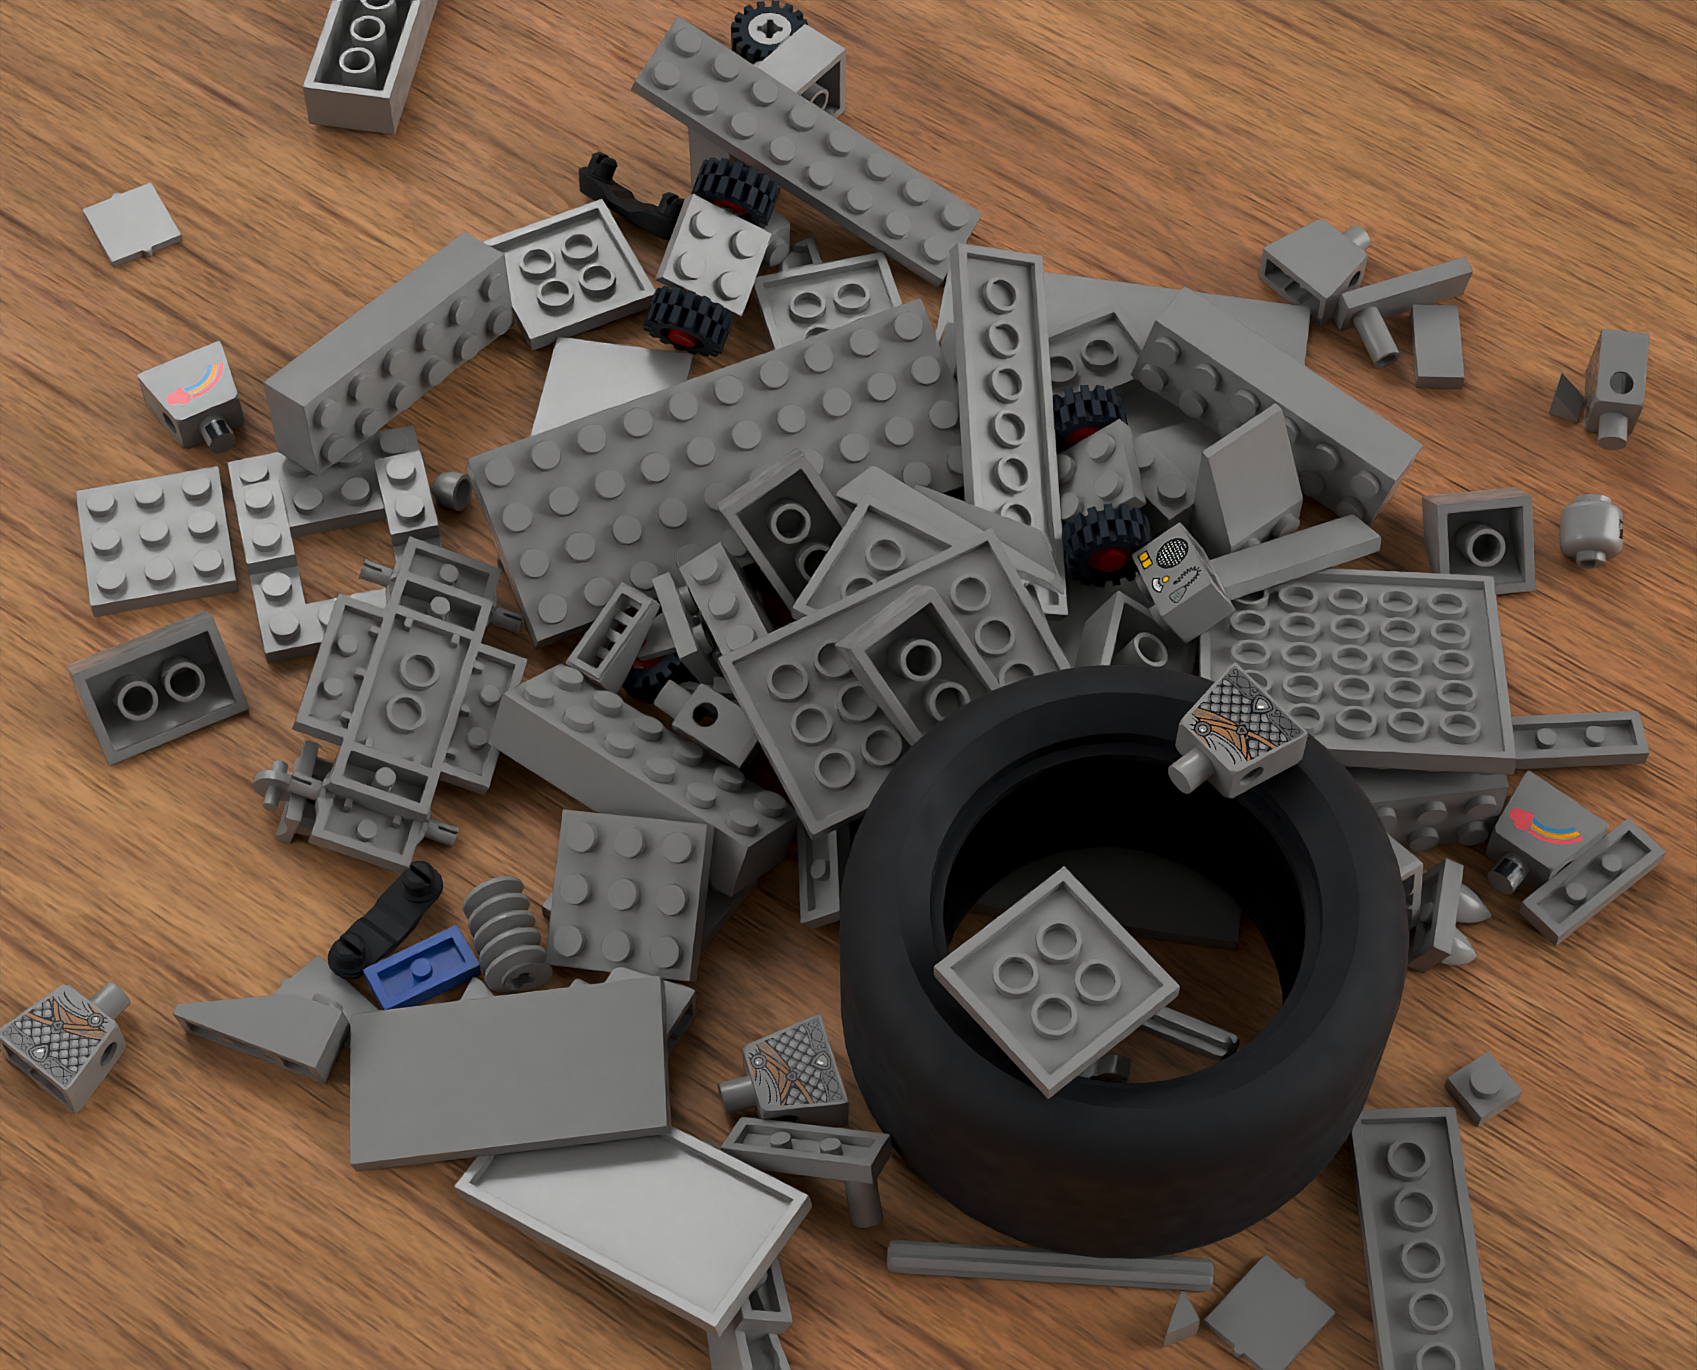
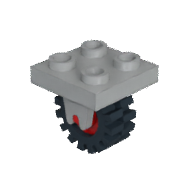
(674, 646)

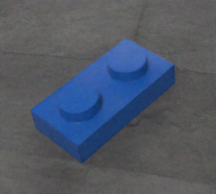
(422, 970)

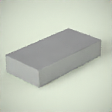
(1436, 346)

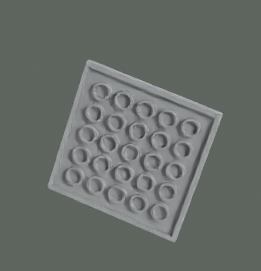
(1379, 666)

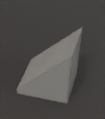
(1567, 400)
(1183, 1321)

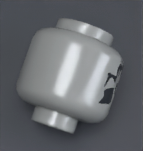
(1591, 530)

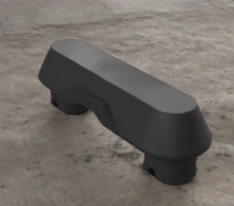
(598, 184)
(387, 922)

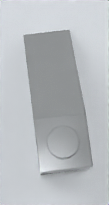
(277, 1029)

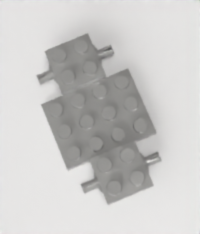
(406, 703)

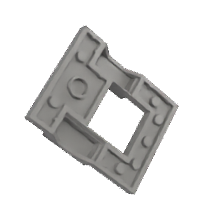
(286, 501)

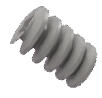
(506, 936)

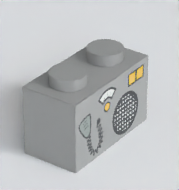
(1181, 584)

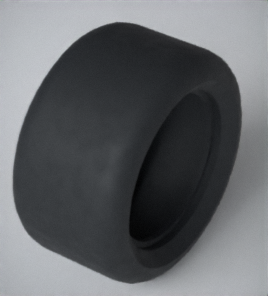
(1103, 1162)

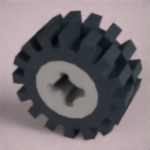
(761, 30)

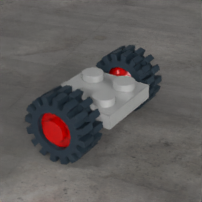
(712, 257)
(1098, 486)

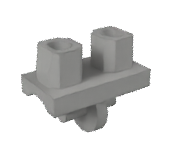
(298, 812)

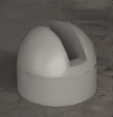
(452, 490)

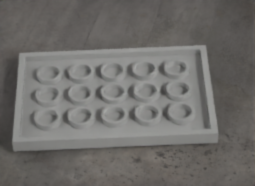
(818, 719)

